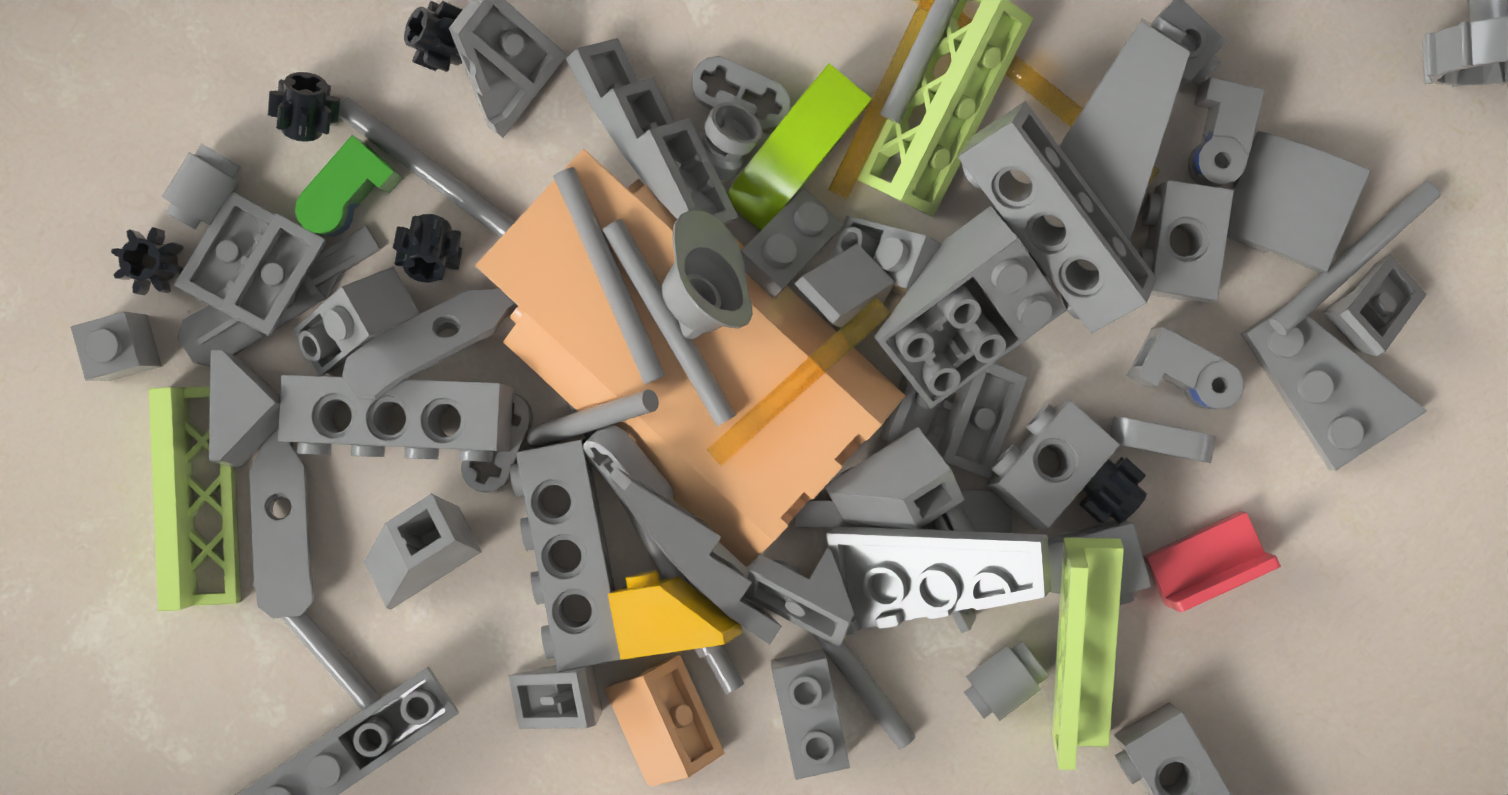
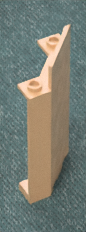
(579, 350)

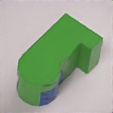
(341, 186)

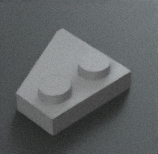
(504, 59)

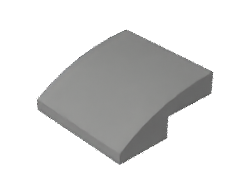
(1294, 201)
(250, 263)
(968, 423)

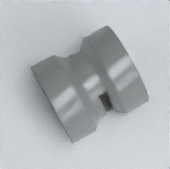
(728, 136)

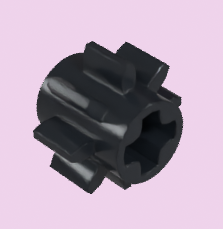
(430, 36)
(303, 106)
(427, 248)
(131, 261)
(1114, 491)

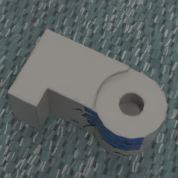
(1227, 131)
(1201, 374)

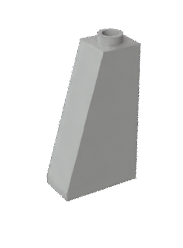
(1126, 119)

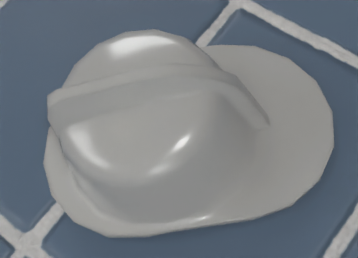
(707, 278)

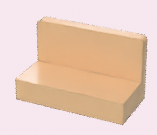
(665, 722)

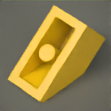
(666, 617)

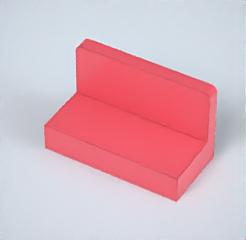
(1209, 562)

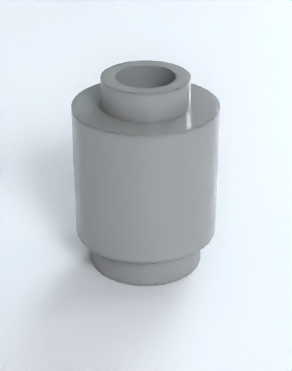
(200, 186)
(1005, 681)

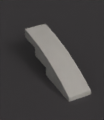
(638, 120)
(689, 547)

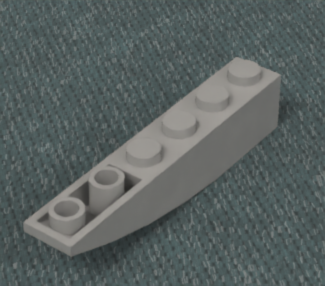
(362, 741)

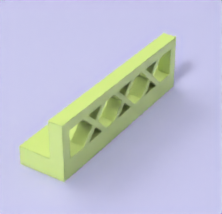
(953, 105)
(176, 509)
(1086, 645)

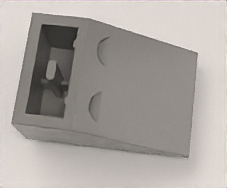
(967, 308)

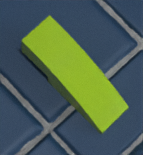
(798, 147)

